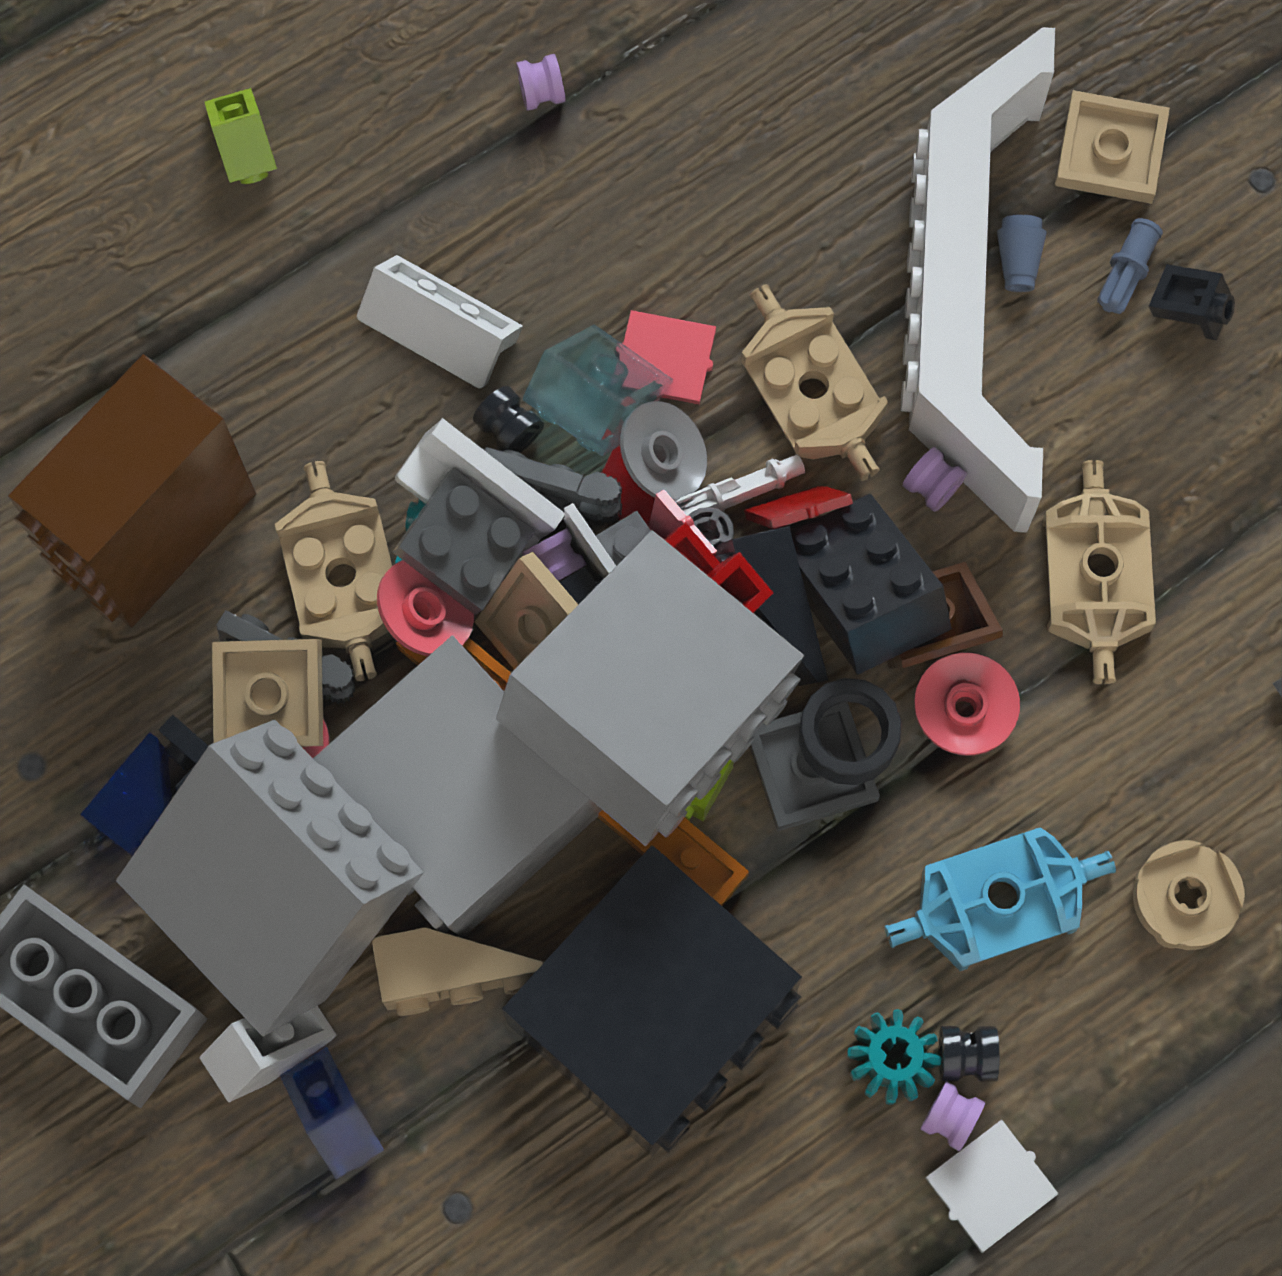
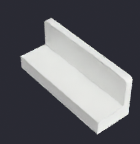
(436, 320)
(448, 448)

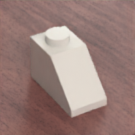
(246, 1061)

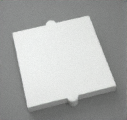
(587, 543)
(991, 1186)

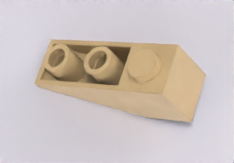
(437, 966)

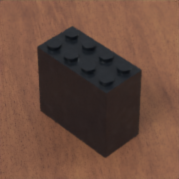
(654, 1002)

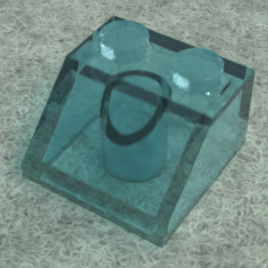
(592, 387)

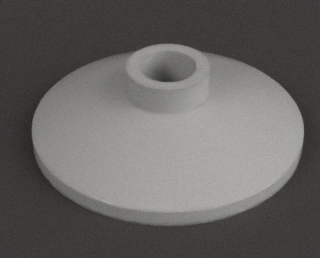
(663, 450)

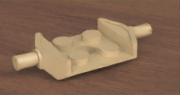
(808, 346)
(315, 539)
(1092, 608)

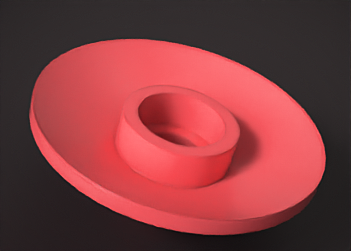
(406, 590)
(978, 682)

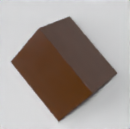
(969, 617)

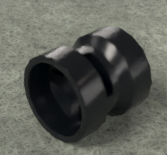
(508, 421)
(969, 1053)

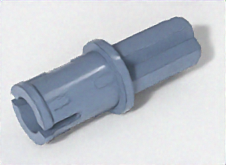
(1129, 265)

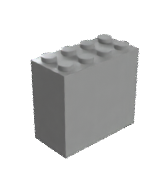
(650, 689)
(456, 788)
(268, 875)

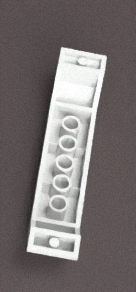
(950, 280)

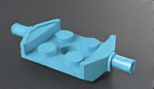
(971, 929)

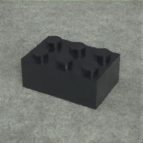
(868, 584)

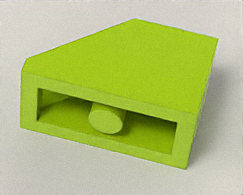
(241, 137)

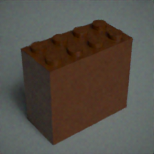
(133, 492)

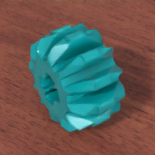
(874, 1057)

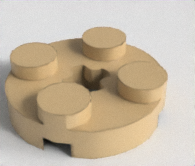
(1200, 868)

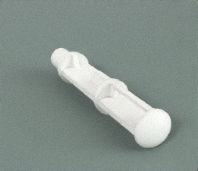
(731, 491)

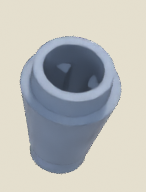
(1021, 250)

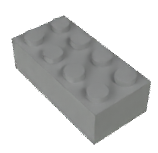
(90, 999)

